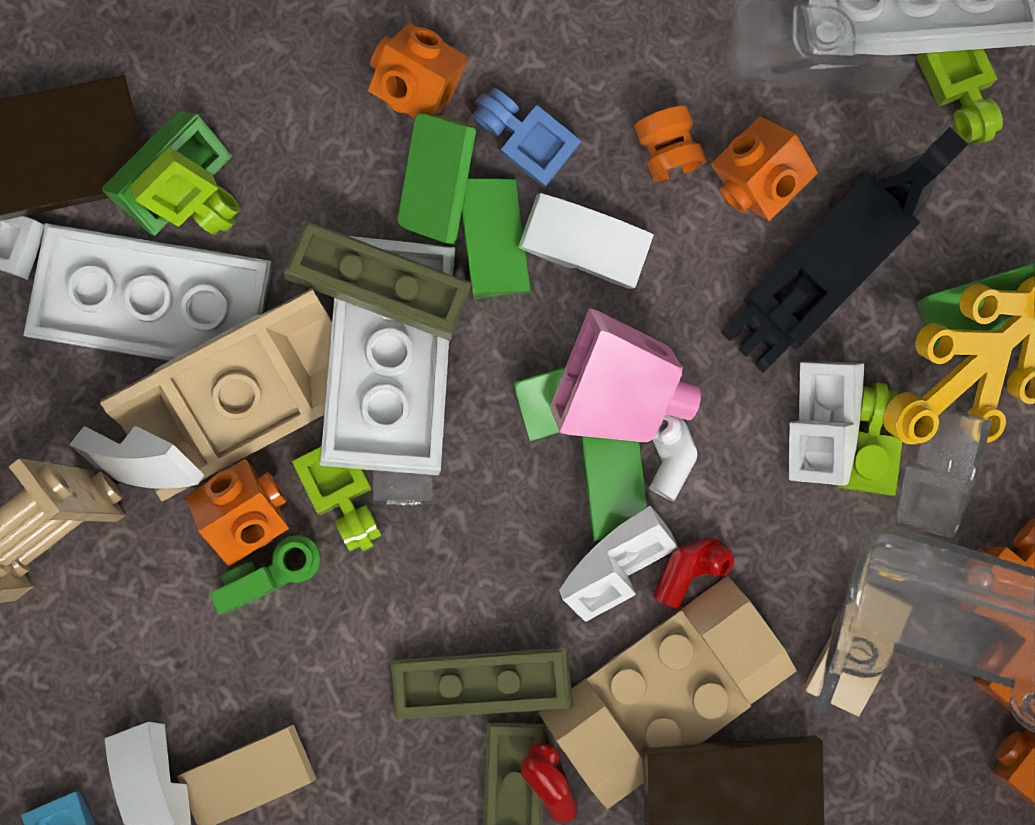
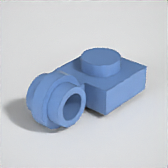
(537, 144)

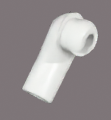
(676, 454)

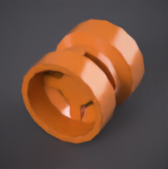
(669, 142)

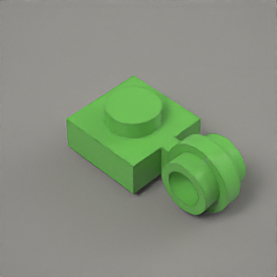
(248, 584)

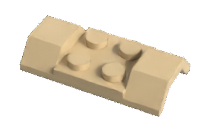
(235, 388)
(669, 689)

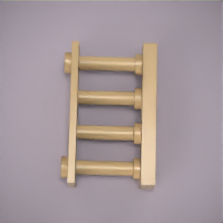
(45, 511)

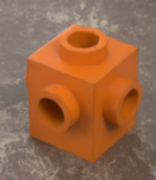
(416, 71)
(763, 169)
(238, 511)

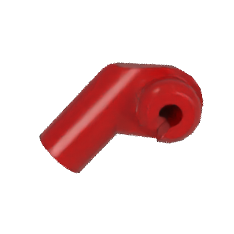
(691, 562)
(548, 782)

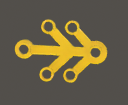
(916, 417)

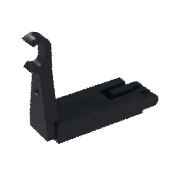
(841, 251)

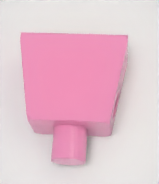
(620, 384)

